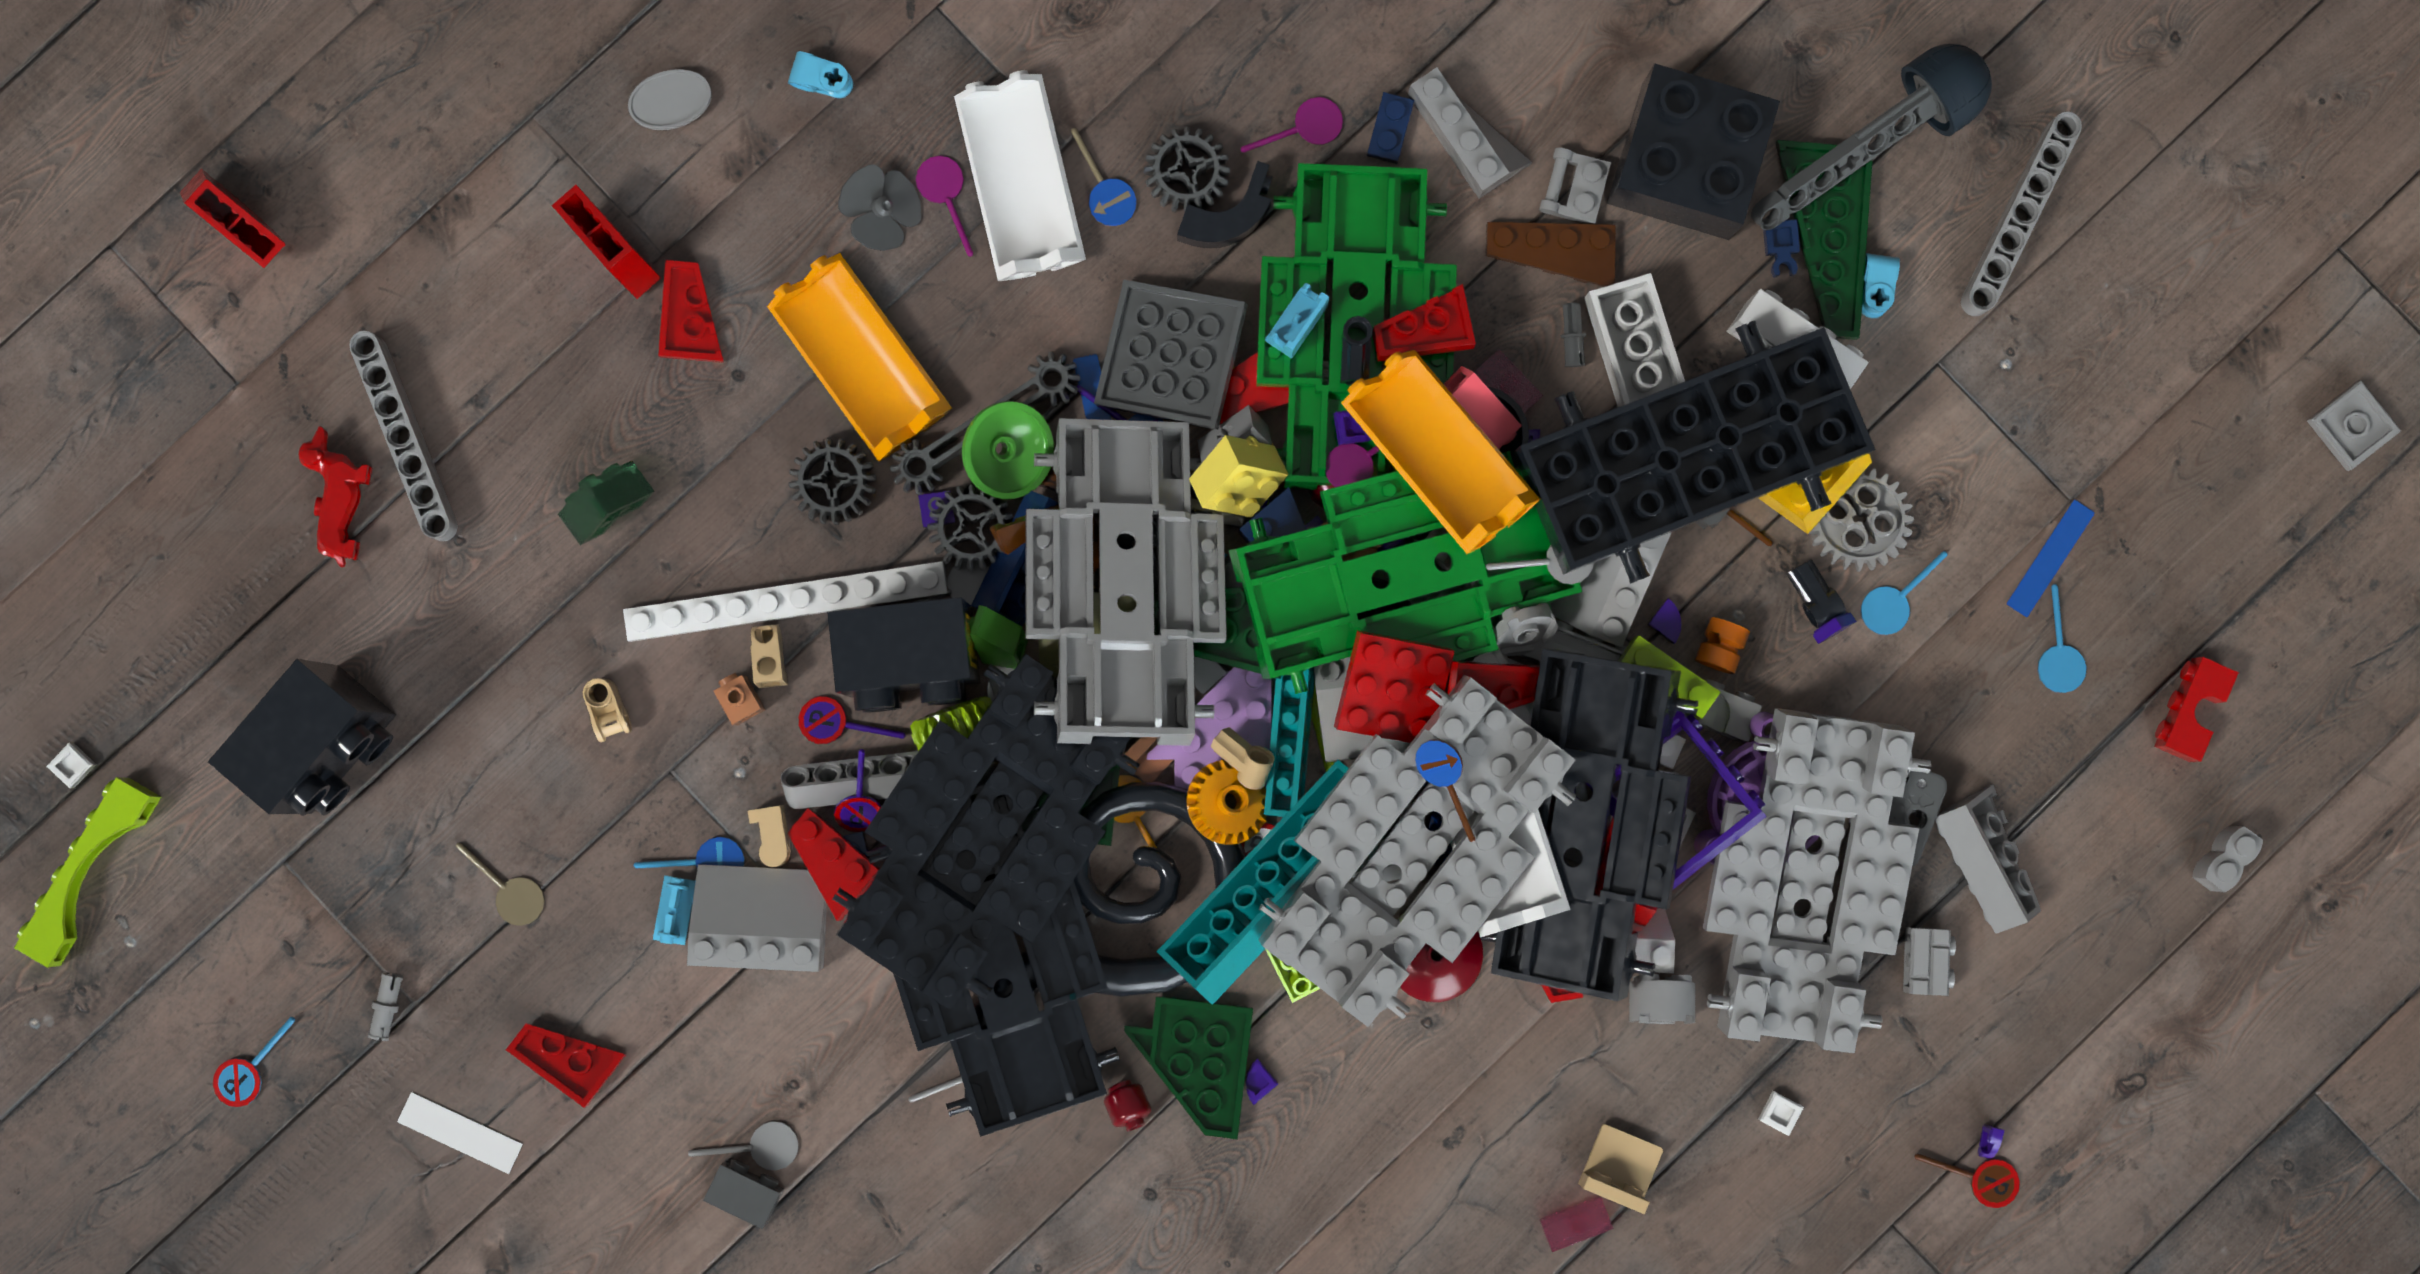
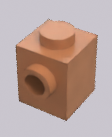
(738, 699)

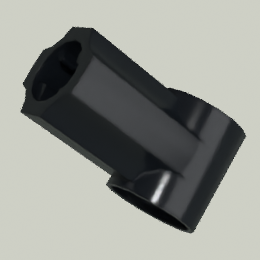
(1355, 354)
(1819, 600)

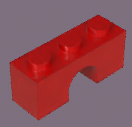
(2180, 731)

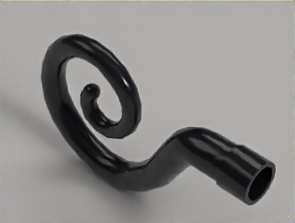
(1147, 974)

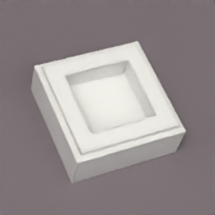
(71, 765)
(1780, 1113)

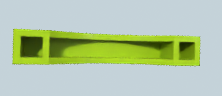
(53, 926)

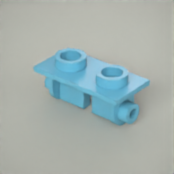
(674, 910)

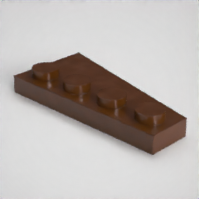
(1557, 248)

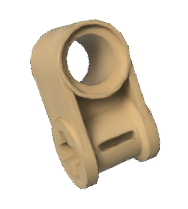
(606, 711)

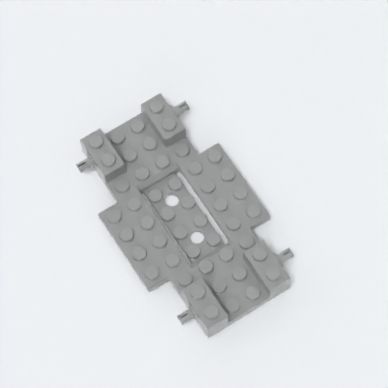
(1126, 675)
(1346, 931)
(1778, 967)

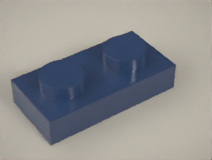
(1390, 128)

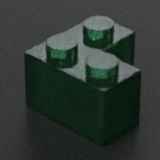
(603, 500)

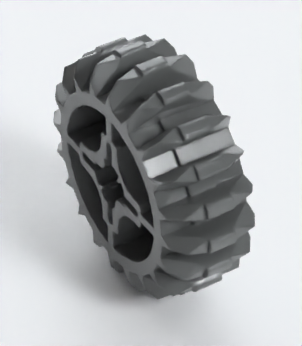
(1200, 165)
(818, 481)
(958, 536)

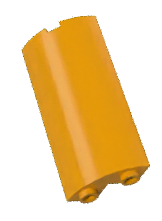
(858, 356)
(1439, 450)

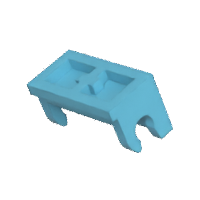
(1297, 320)

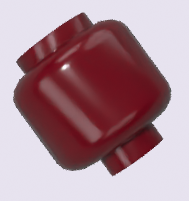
(1127, 1105)

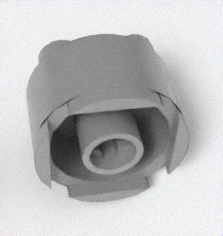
(1662, 1000)

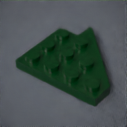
(1200, 1058)

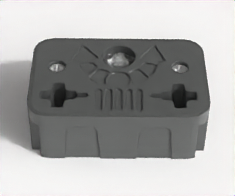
(1922, 795)

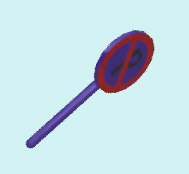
(824, 721)
(857, 811)

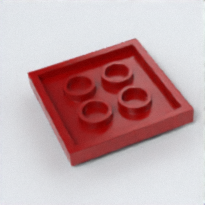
(1389, 686)

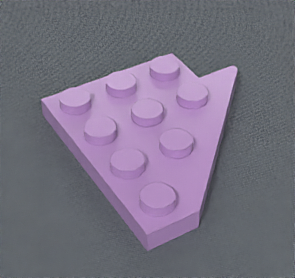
(1240, 703)

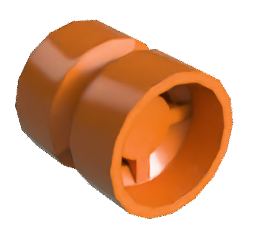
(1722, 645)

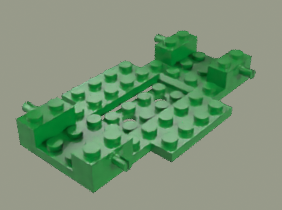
(1360, 223)
(1310, 598)

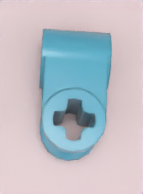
(815, 75)
(1879, 280)

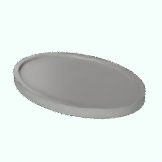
(669, 99)

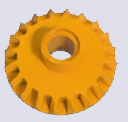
(1212, 815)

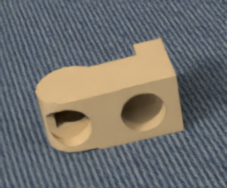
(767, 656)
(774, 835)

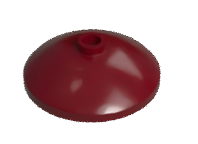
(1442, 979)

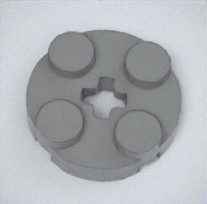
(1524, 628)

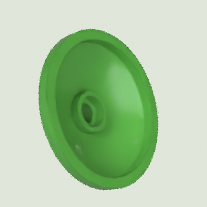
(1012, 470)

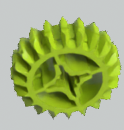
(960, 717)

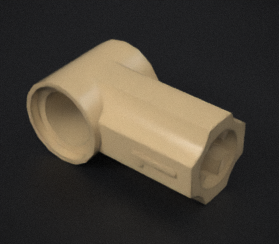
(1250, 761)

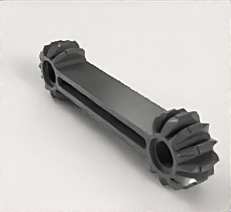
(927, 453)

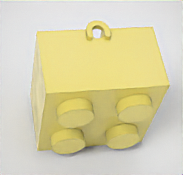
(1238, 476)

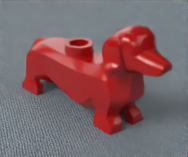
(339, 497)

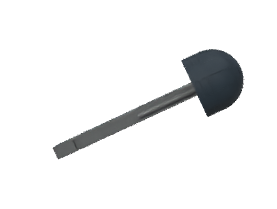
(1943, 88)

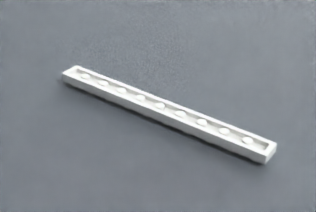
(785, 601)

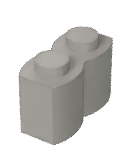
(2229, 854)

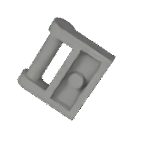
(1585, 189)

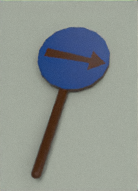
(1443, 766)

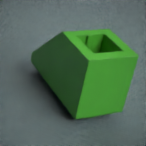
(997, 638)

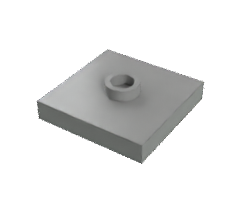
(2354, 425)

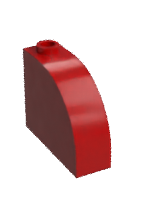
(231, 218)
(606, 242)

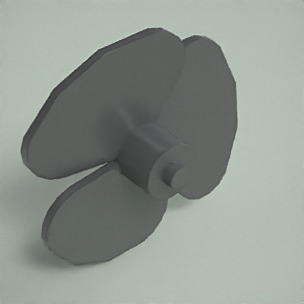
(879, 197)

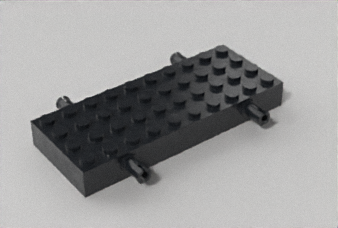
(1693, 450)

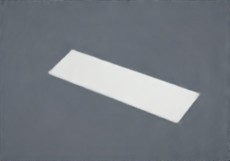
(459, 1133)

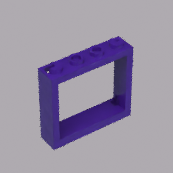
(1731, 777)

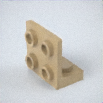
(1621, 1168)

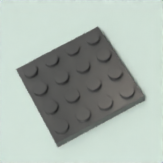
(1171, 354)

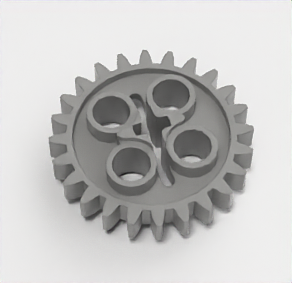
(1886, 506)

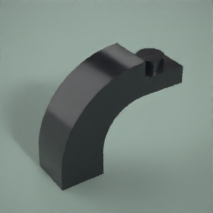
(1225, 228)

